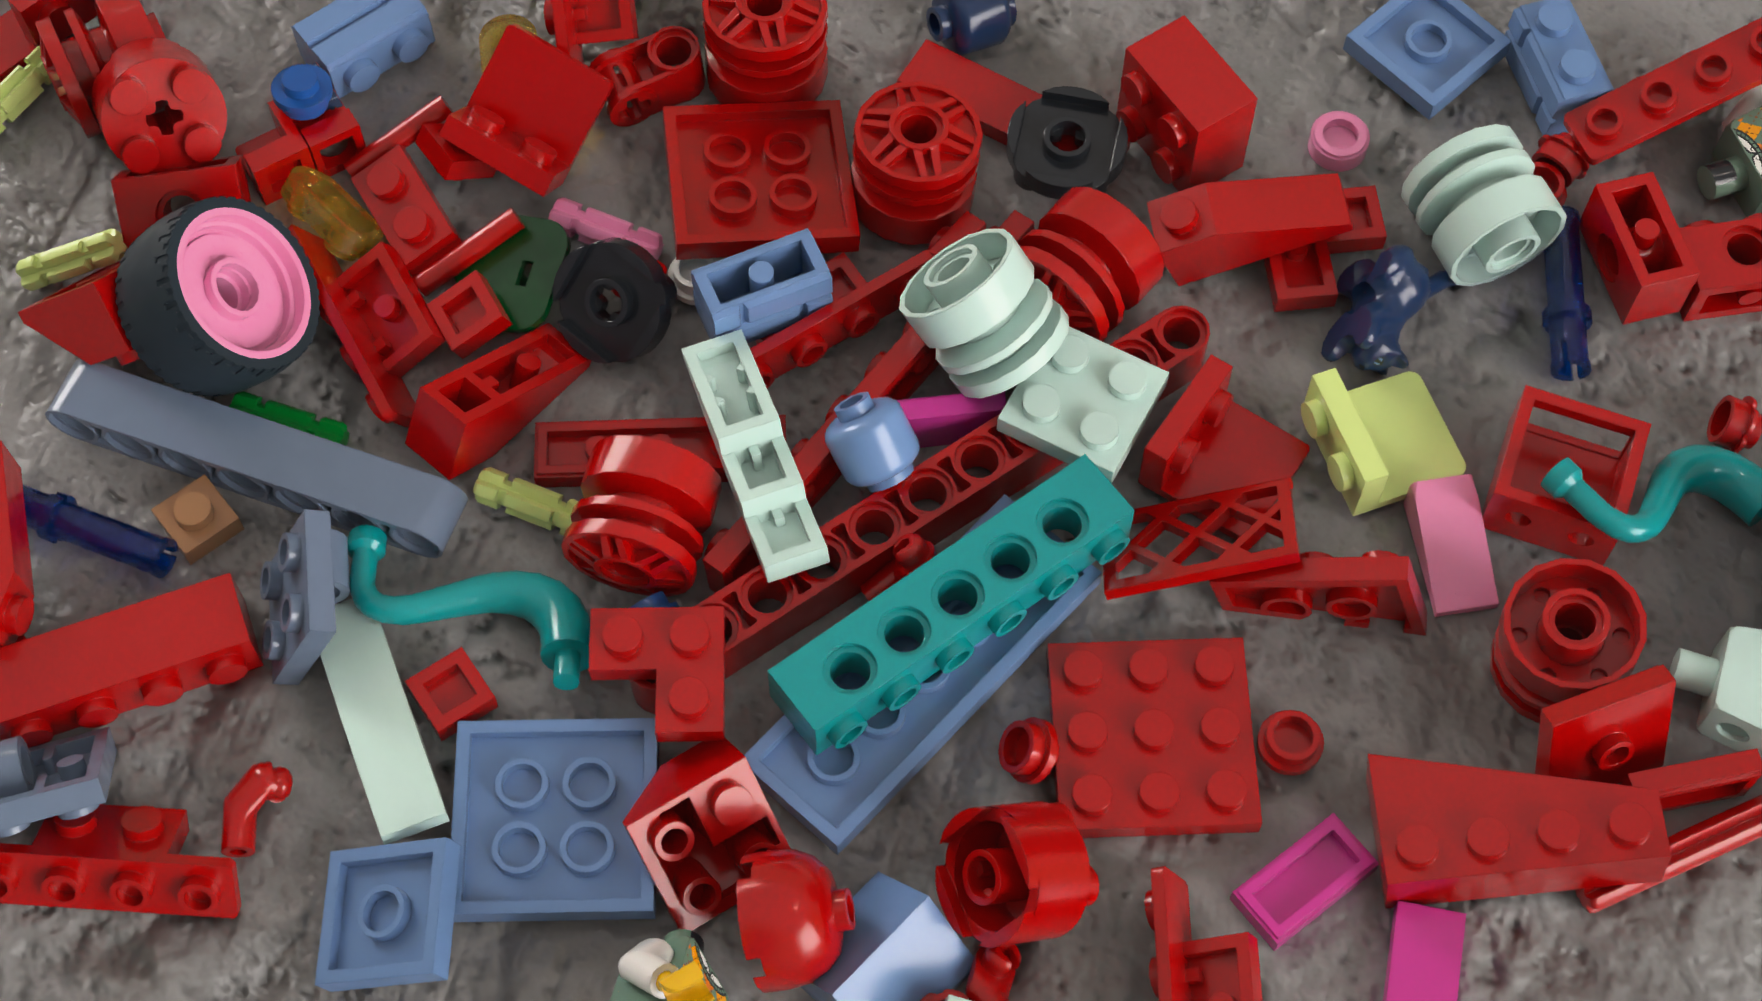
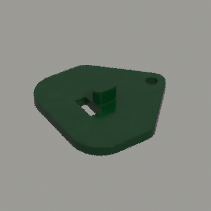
(543, 246)

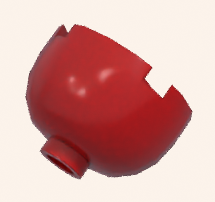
(791, 917)

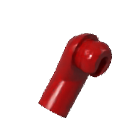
(244, 801)

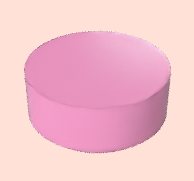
(1338, 141)

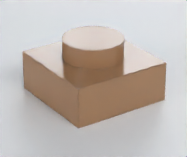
(197, 519)

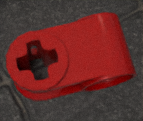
(647, 74)

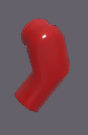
(909, 554)
(993, 973)

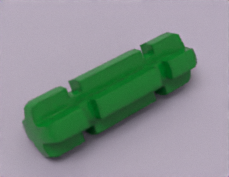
(292, 417)

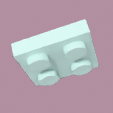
(1085, 403)

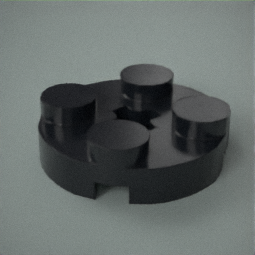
(1061, 112)
(644, 295)

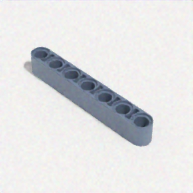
(256, 457)

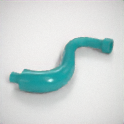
(1690, 469)
(528, 595)

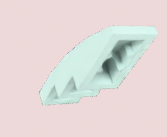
(755, 456)
(381, 727)

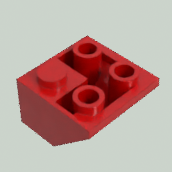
(696, 827)

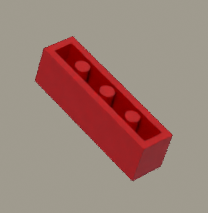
(126, 660)

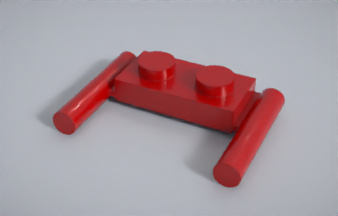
(411, 213)

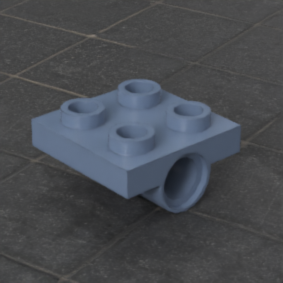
(302, 591)
(54, 778)

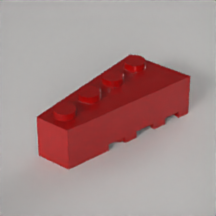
(1507, 833)

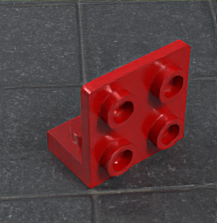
(529, 111)
(1216, 447)

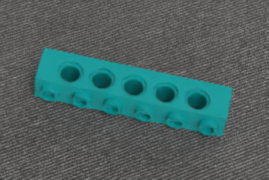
(1071, 500)

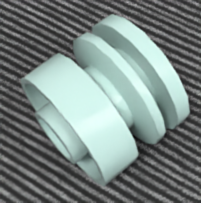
(1483, 205)
(984, 313)

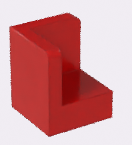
(273, 155)

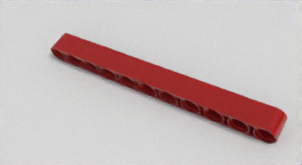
(893, 512)

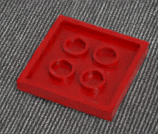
(757, 176)
(1154, 737)

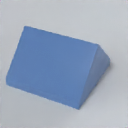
(896, 950)

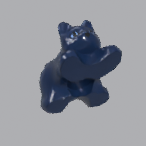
(1382, 301)

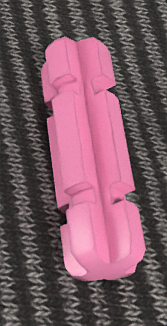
(597, 225)

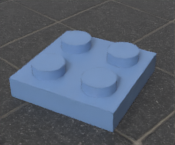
(1427, 49)
(388, 915)

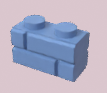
(363, 39)
(1553, 62)
(763, 287)

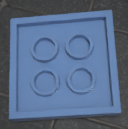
(545, 818)

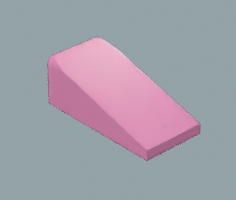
(1451, 544)

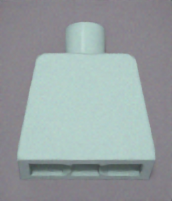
(1729, 688)

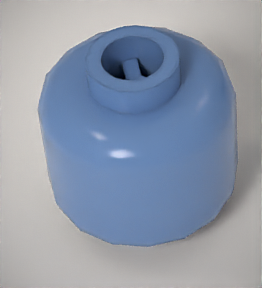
(872, 442)

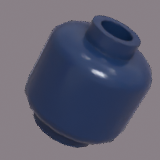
(970, 24)

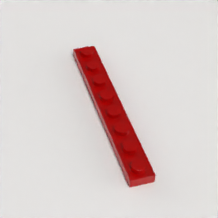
(889, 375)

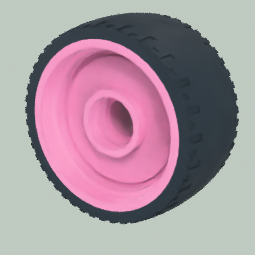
(217, 297)

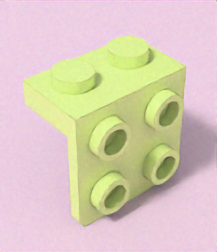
(1378, 437)

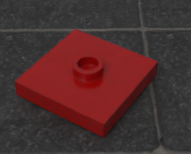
(1608, 729)

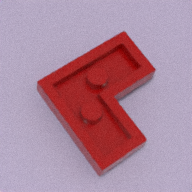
(1306, 275)
(679, 650)

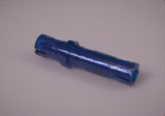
(1566, 312)
(61, 519)

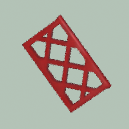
(1233, 557)

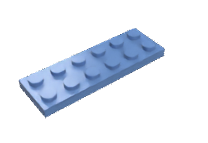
(852, 784)

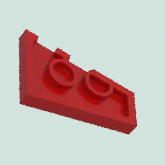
(1345, 587)

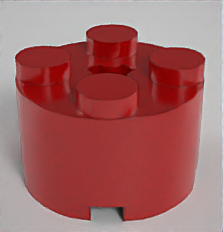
(125, 100)
(1014, 873)

